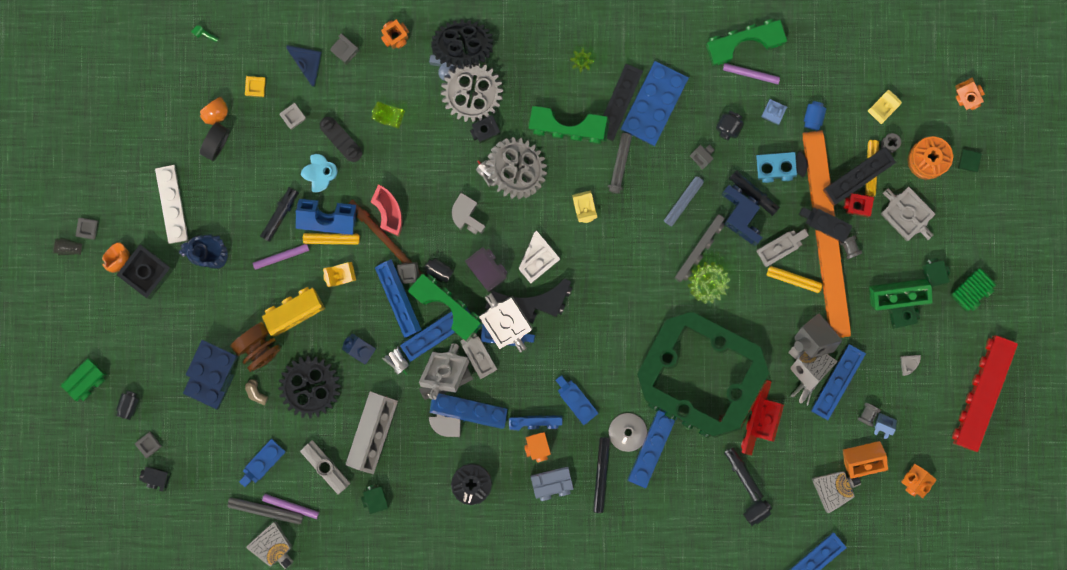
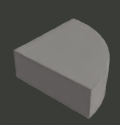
(909, 364)

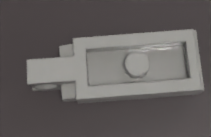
(781, 247)
(478, 356)

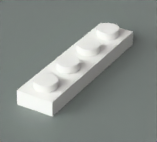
(171, 204)

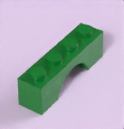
(769, 35)
(592, 128)
(463, 323)

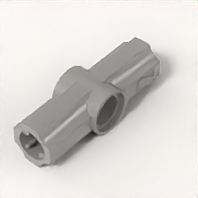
(316, 458)

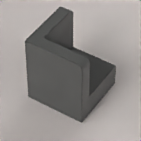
(344, 49)

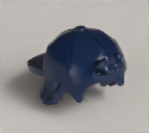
(205, 251)

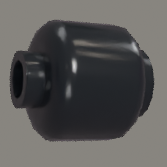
(730, 125)

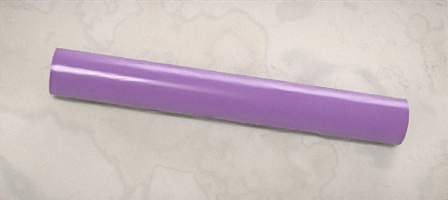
(751, 73)
(281, 256)
(290, 506)

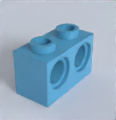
(776, 161)

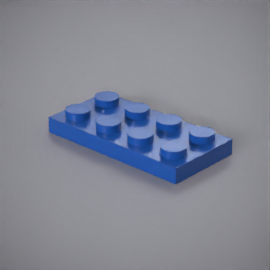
(654, 103)

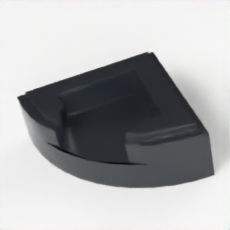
(801, 164)

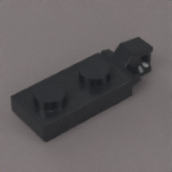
(826, 224)

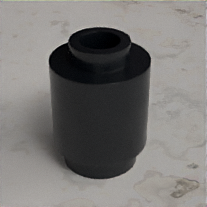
(439, 270)
(127, 405)
(757, 512)

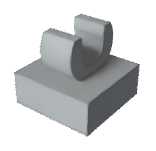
(292, 116)

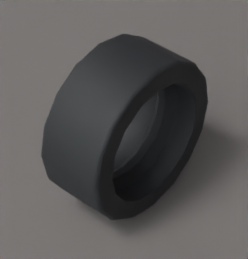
(214, 141)

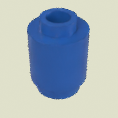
(814, 115)

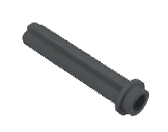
(621, 159)

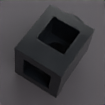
(492, 132)
(155, 477)

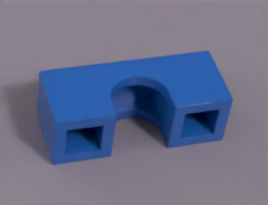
(311, 218)

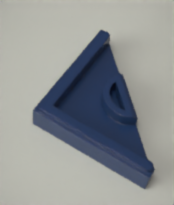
(307, 61)

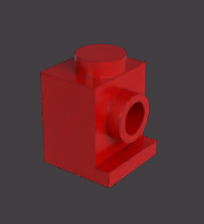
(865, 202)

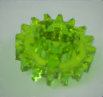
(708, 281)

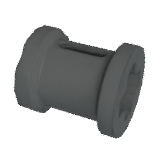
(895, 138)
(851, 247)
(869, 414)

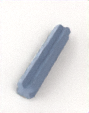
(683, 201)

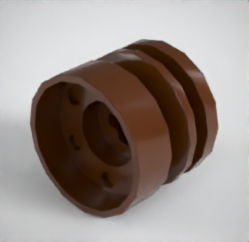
(256, 347)

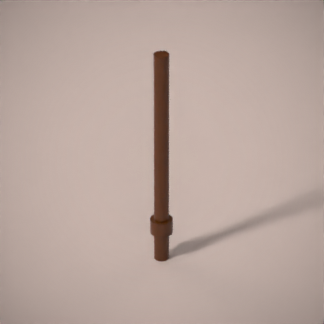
(364, 217)

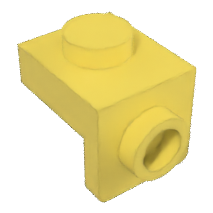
(885, 106)
(584, 207)

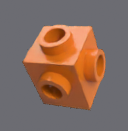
(391, 28)
(969, 88)
(918, 481)

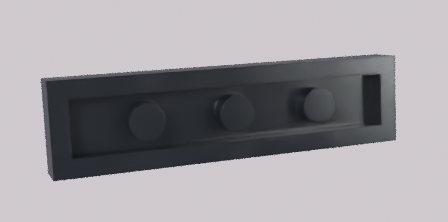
(621, 98)
(859, 176)

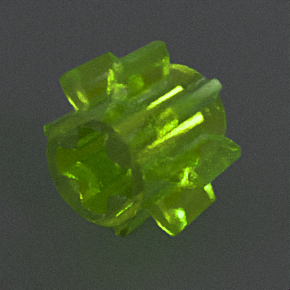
(577, 63)

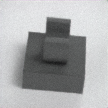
(702, 156)

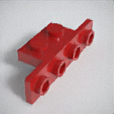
(763, 421)

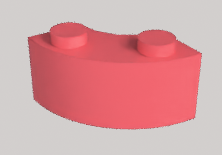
(389, 209)

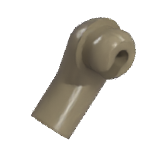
(253, 394)

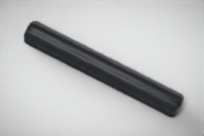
(601, 475)

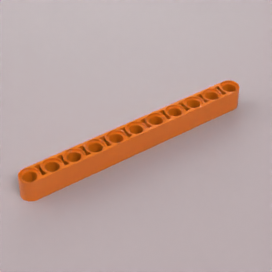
(827, 247)

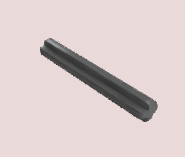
(264, 510)

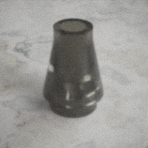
(66, 247)

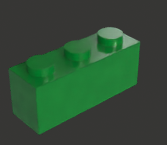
(900, 294)

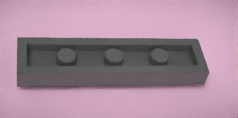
(705, 242)

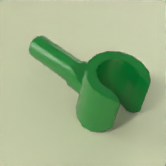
(198, 31)

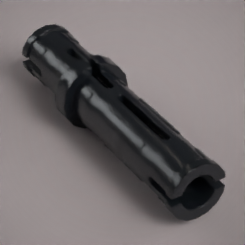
(751, 190)
(279, 214)
(739, 467)

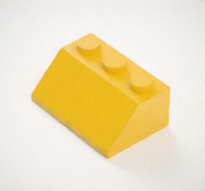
(292, 311)

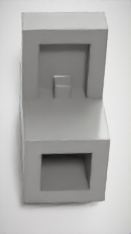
(461, 214)
(446, 426)

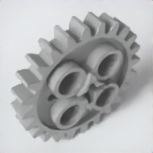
(488, 94)
(500, 164)

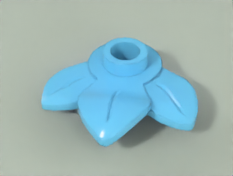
(316, 172)

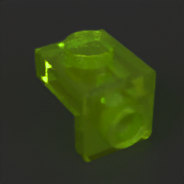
(387, 115)

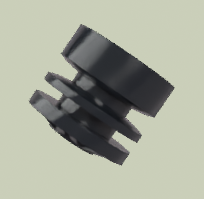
(479, 475)

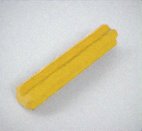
(870, 187)
(320, 238)
(794, 279)

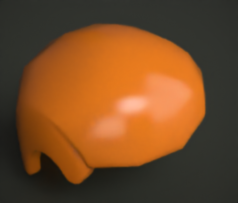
(214, 112)
(115, 257)

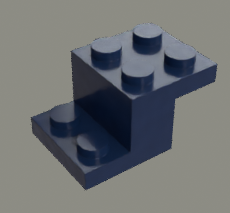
(742, 214)
(210, 374)

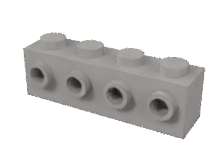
(371, 432)

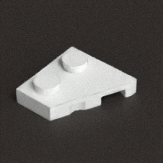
(537, 258)

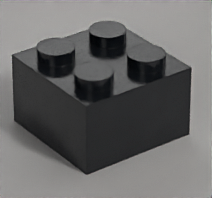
(145, 272)

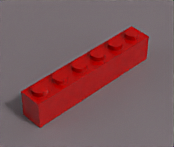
(984, 393)

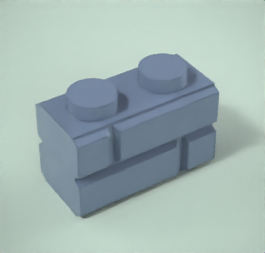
(551, 483)

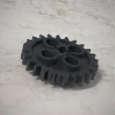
(449, 48)
(314, 403)

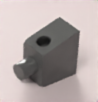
(817, 338)

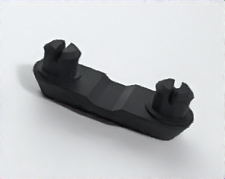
(340, 139)

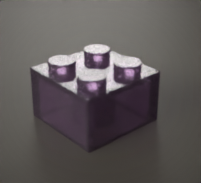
(486, 270)

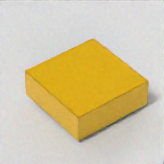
(255, 86)

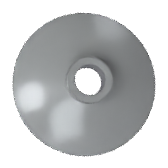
(624, 422)

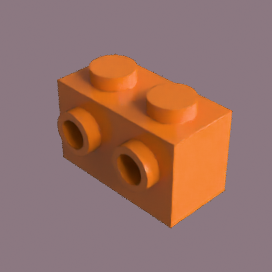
(537, 447)
(865, 459)

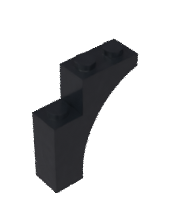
(549, 302)

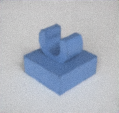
(774, 112)
(885, 424)

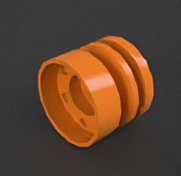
(922, 165)

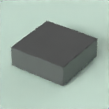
(87, 228)
(408, 272)
(148, 445)

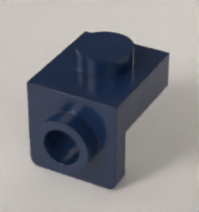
(358, 348)

